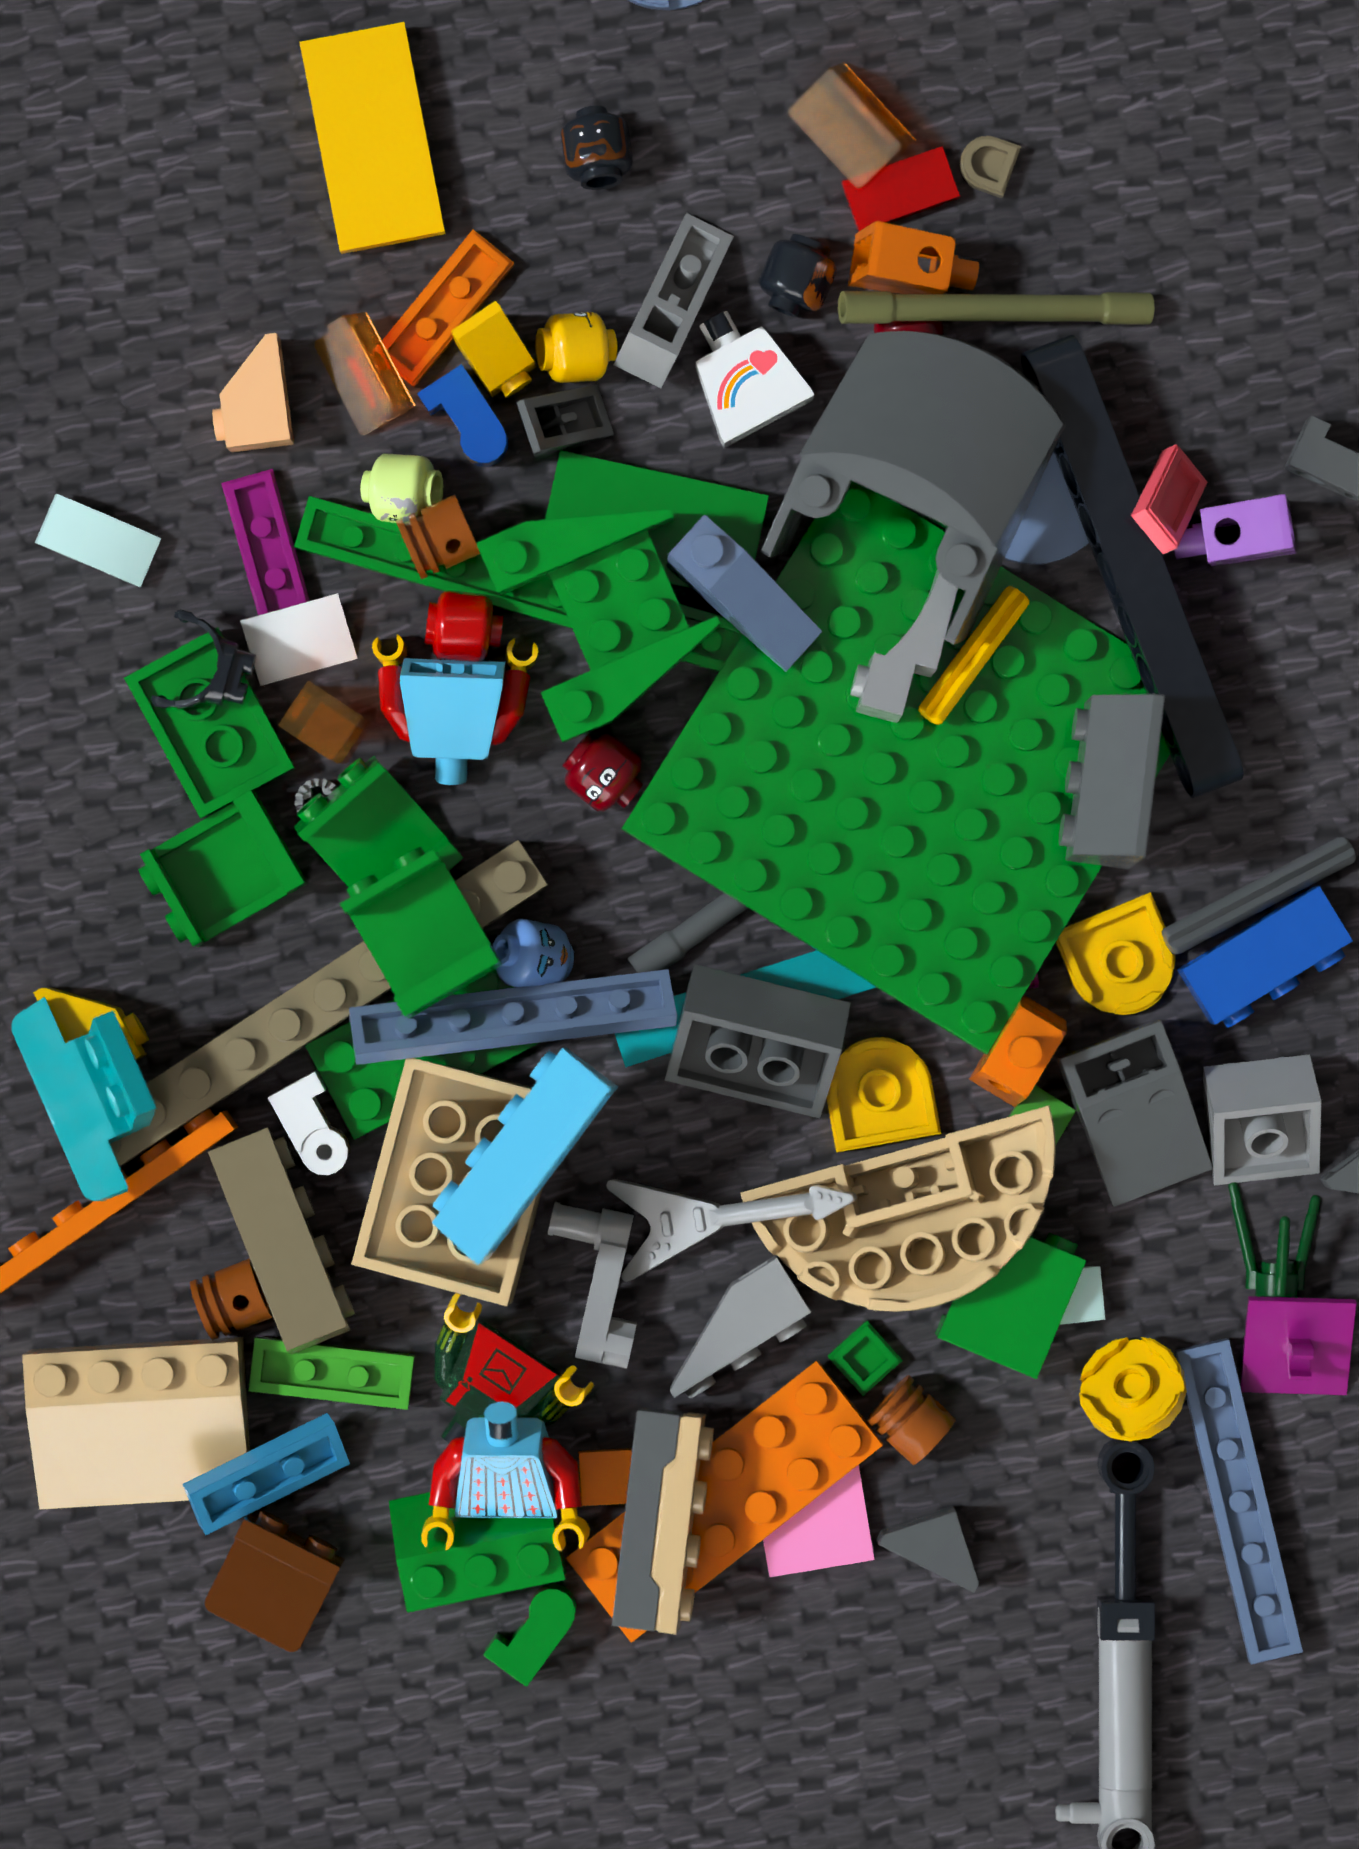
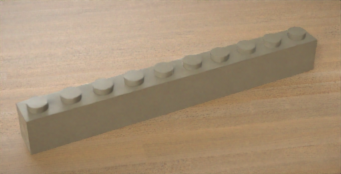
(309, 1011)

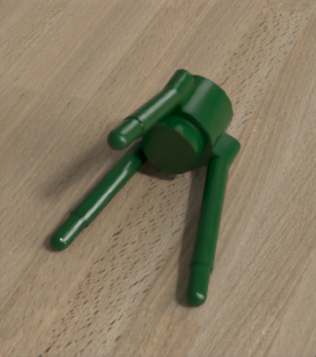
(1280, 1275)

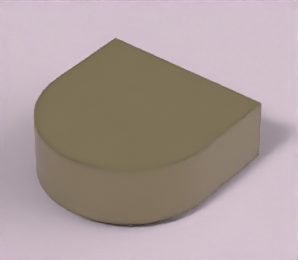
(989, 164)

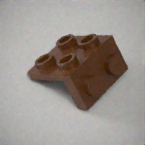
(273, 1581)

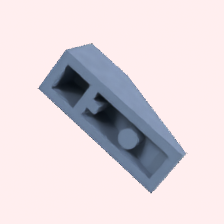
(742, 593)

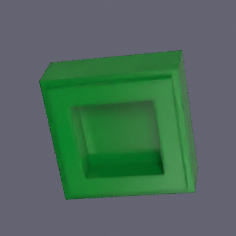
(864, 1357)

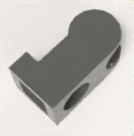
(1324, 460)

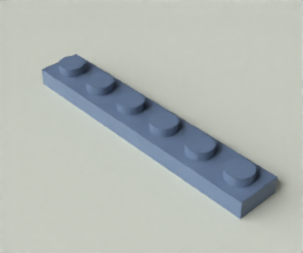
(515, 1017)
(1239, 1501)

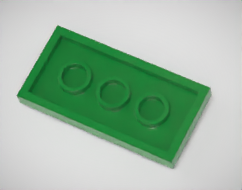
(369, 1090)

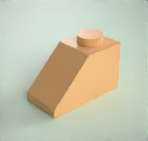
(256, 402)

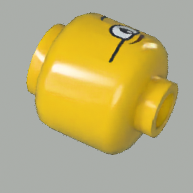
(575, 347)

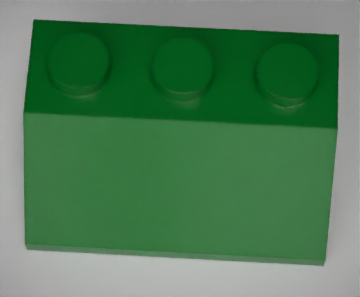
(484, 1558)

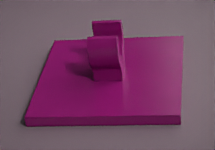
(1297, 1345)

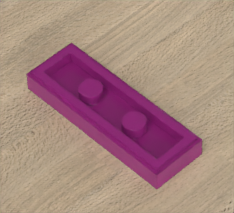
(265, 542)

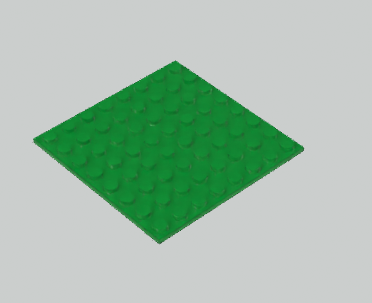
(881, 841)

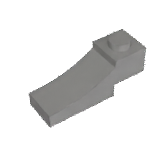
(888, 677)

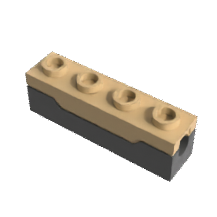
(659, 1520)

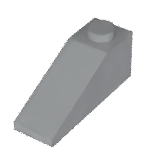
(673, 300)

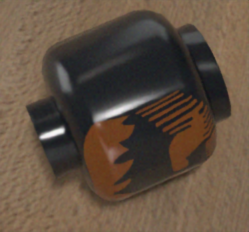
(797, 275)

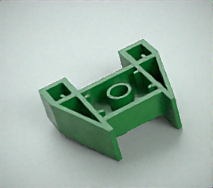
(614, 604)

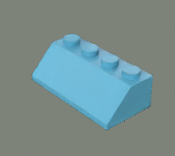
(522, 1155)

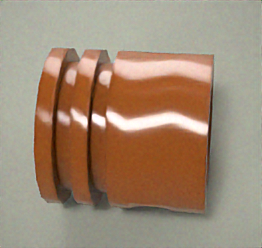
(438, 536)
(219, 1300)
(911, 1420)

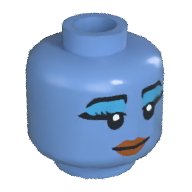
(533, 954)

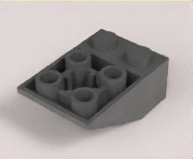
(1135, 1112)

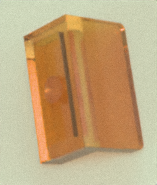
(850, 124)
(363, 372)

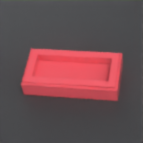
(1169, 499)

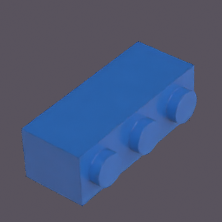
(1266, 957)

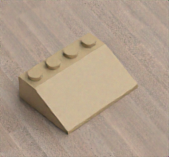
(429, 1136)
(133, 1419)

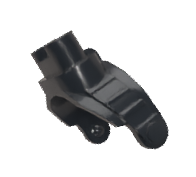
(228, 678)

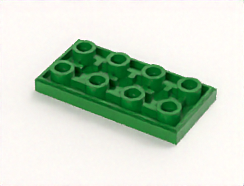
(604, 487)

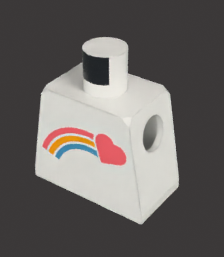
(747, 380)

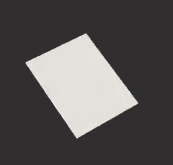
(299, 639)

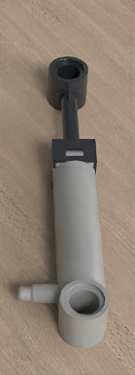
(1125, 1674)

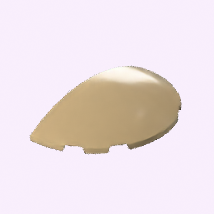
(923, 1217)

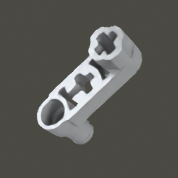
(601, 1337)

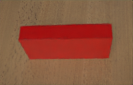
(903, 189)

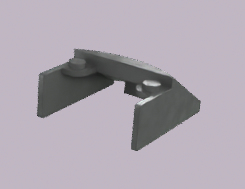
(939, 434)

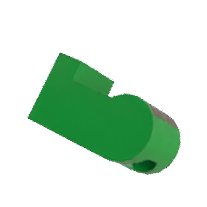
(548, 1620)

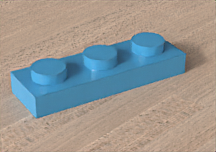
(266, 1474)

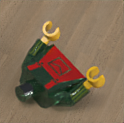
(484, 1366)

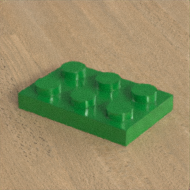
(211, 746)

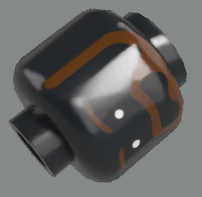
(596, 148)

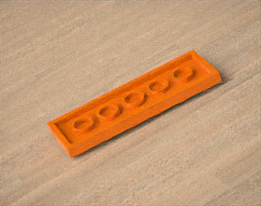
(754, 1479)

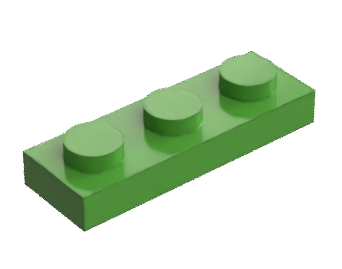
(333, 1373)

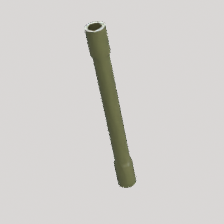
(886, 307)

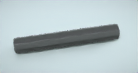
(1258, 895)

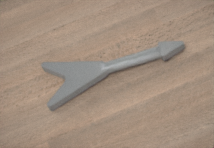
(684, 1220)

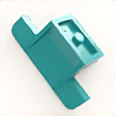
(88, 1092)

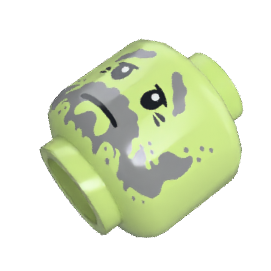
(401, 486)

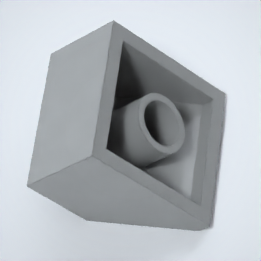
(1262, 1119)

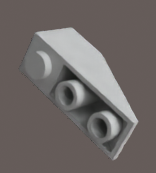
(748, 1314)

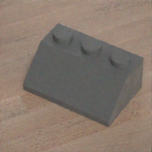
(1112, 779)
(757, 1041)

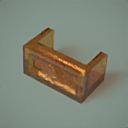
(323, 723)

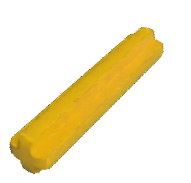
(973, 655)

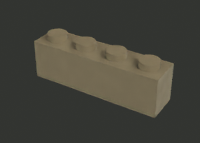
(280, 1240)

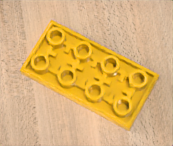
(372, 137)

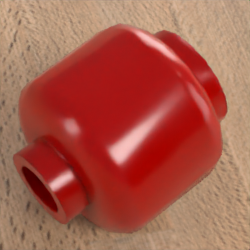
(462, 626)

